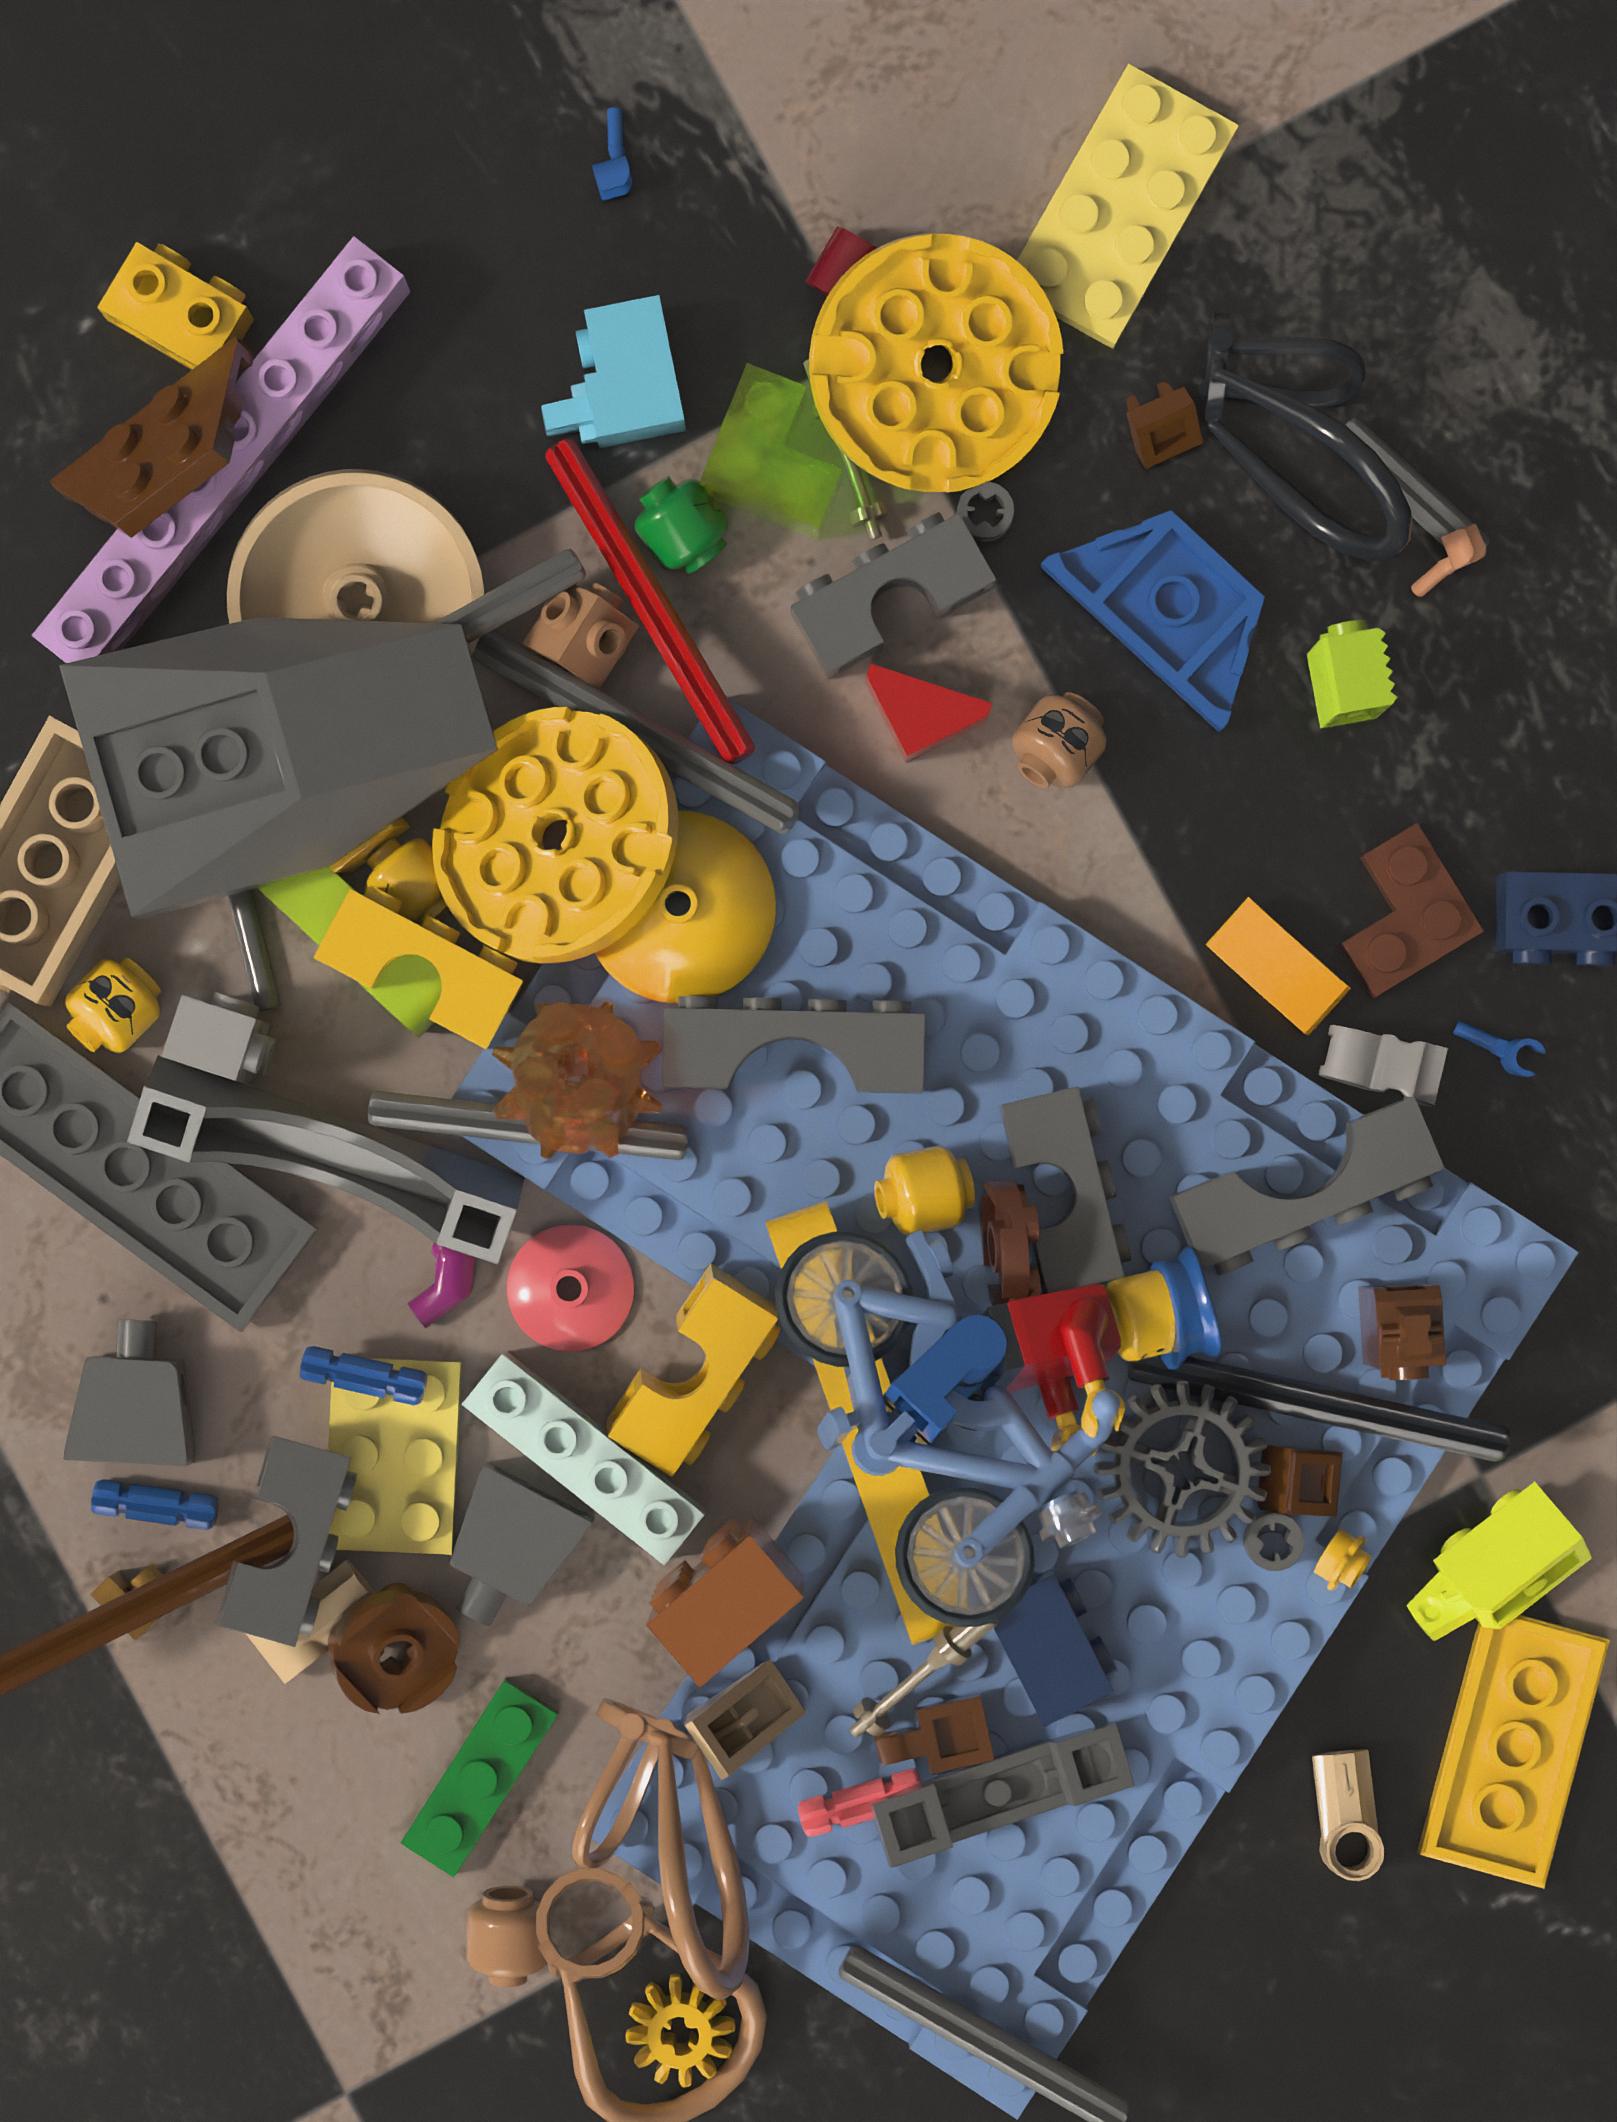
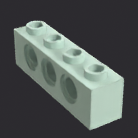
(584, 1458)

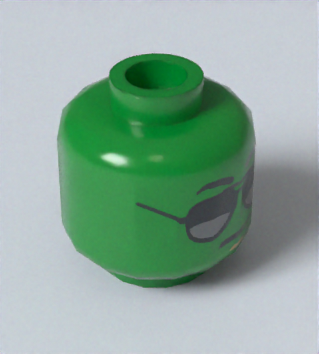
(681, 524)

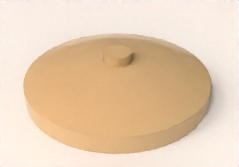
(354, 552)

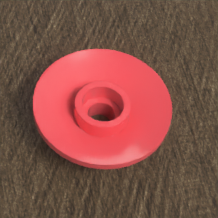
(604, 1280)

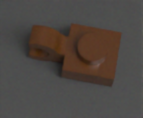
(948, 1734)

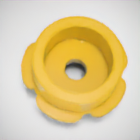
(1343, 1560)

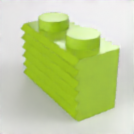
(1350, 674)

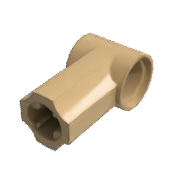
(337, 1594)
(1347, 1806)

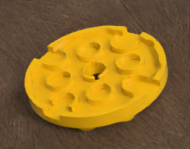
(872, 348)
(615, 846)

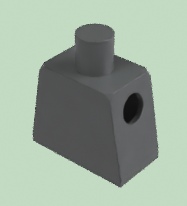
(132, 1405)
(512, 1542)

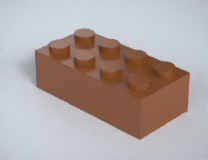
(725, 1600)

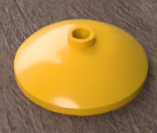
(718, 936)

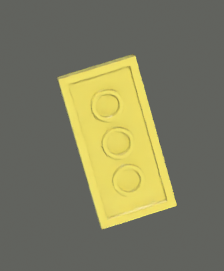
(1124, 203)

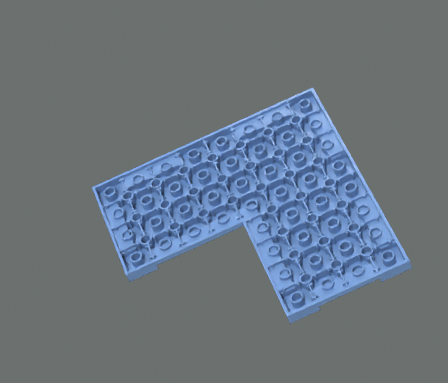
(1200, 1642)

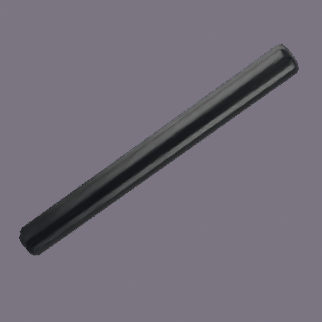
(1330, 1406)

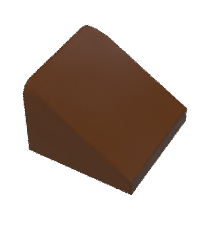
(1301, 1481)

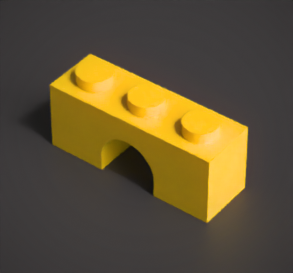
(372, 934)
(668, 1419)

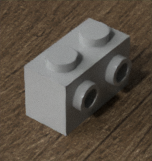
(220, 1038)

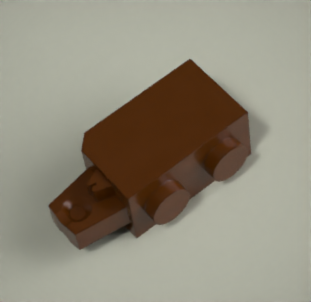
(1402, 1329)

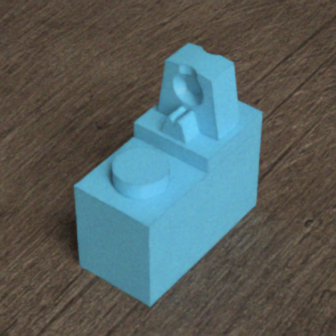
(634, 380)

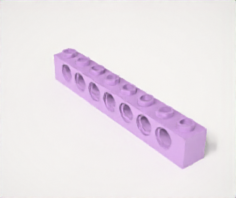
(280, 395)

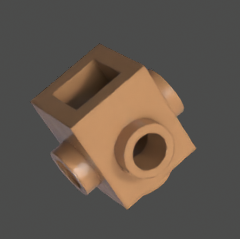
(582, 632)

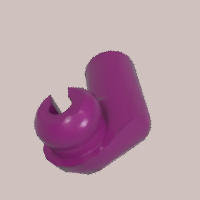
(451, 1285)

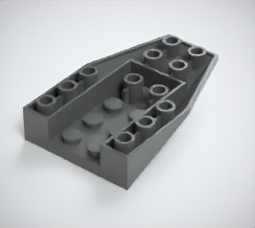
(269, 747)

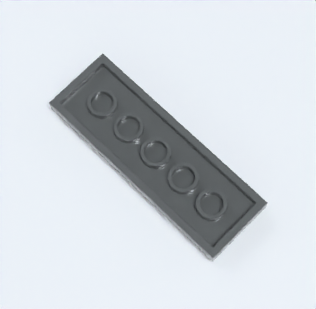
(189, 1221)

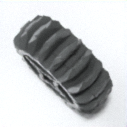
(1172, 1498)

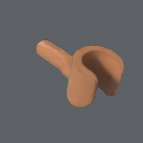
(1462, 547)

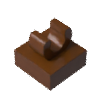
(1163, 425)

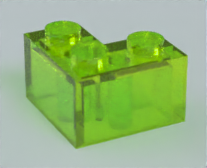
(753, 461)

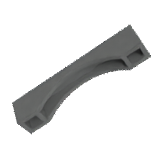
(226, 1121)

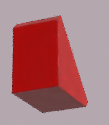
(922, 712)

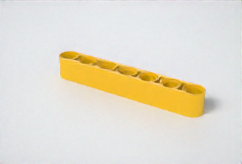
(885, 1497)

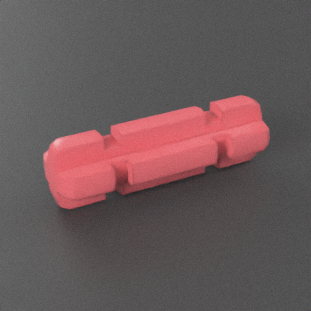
(850, 1804)

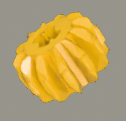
(665, 2046)

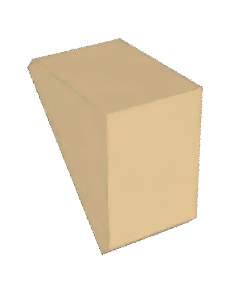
(744, 1718)

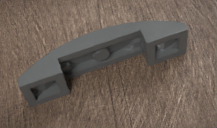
(1001, 1792)

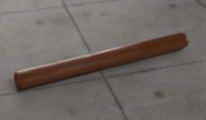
(142, 1605)

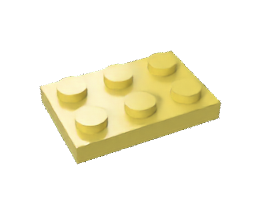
(401, 1462)

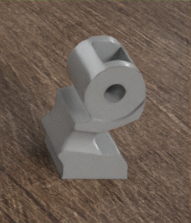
(1384, 1063)

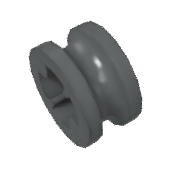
(986, 493)
(1292, 1536)

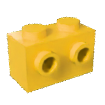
(173, 308)

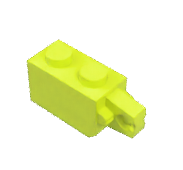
(1500, 1565)

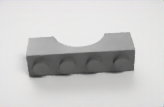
(710, 1044)
(1381, 1155)

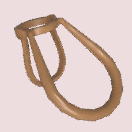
(663, 1740)
(579, 1968)

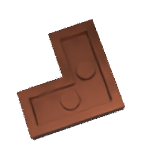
(1425, 919)

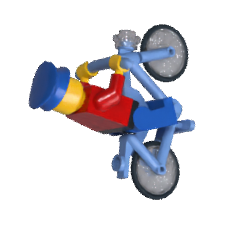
(963, 1548)

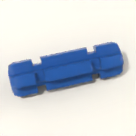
(363, 1375)
(154, 1504)

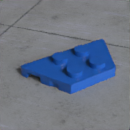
(1169, 606)

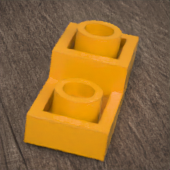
(1278, 966)

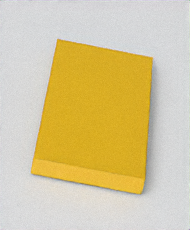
(1513, 1748)

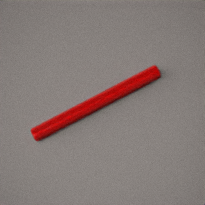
(650, 602)

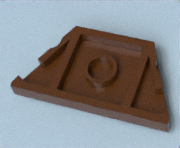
(163, 448)

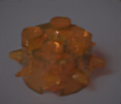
(583, 1044)

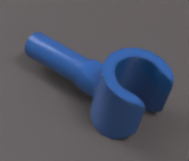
(614, 174)
(1499, 1046)

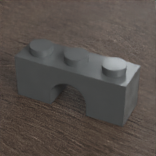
(936, 561)
(1058, 1132)
(276, 1598)

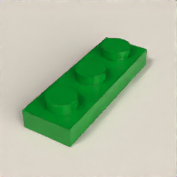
(479, 1777)

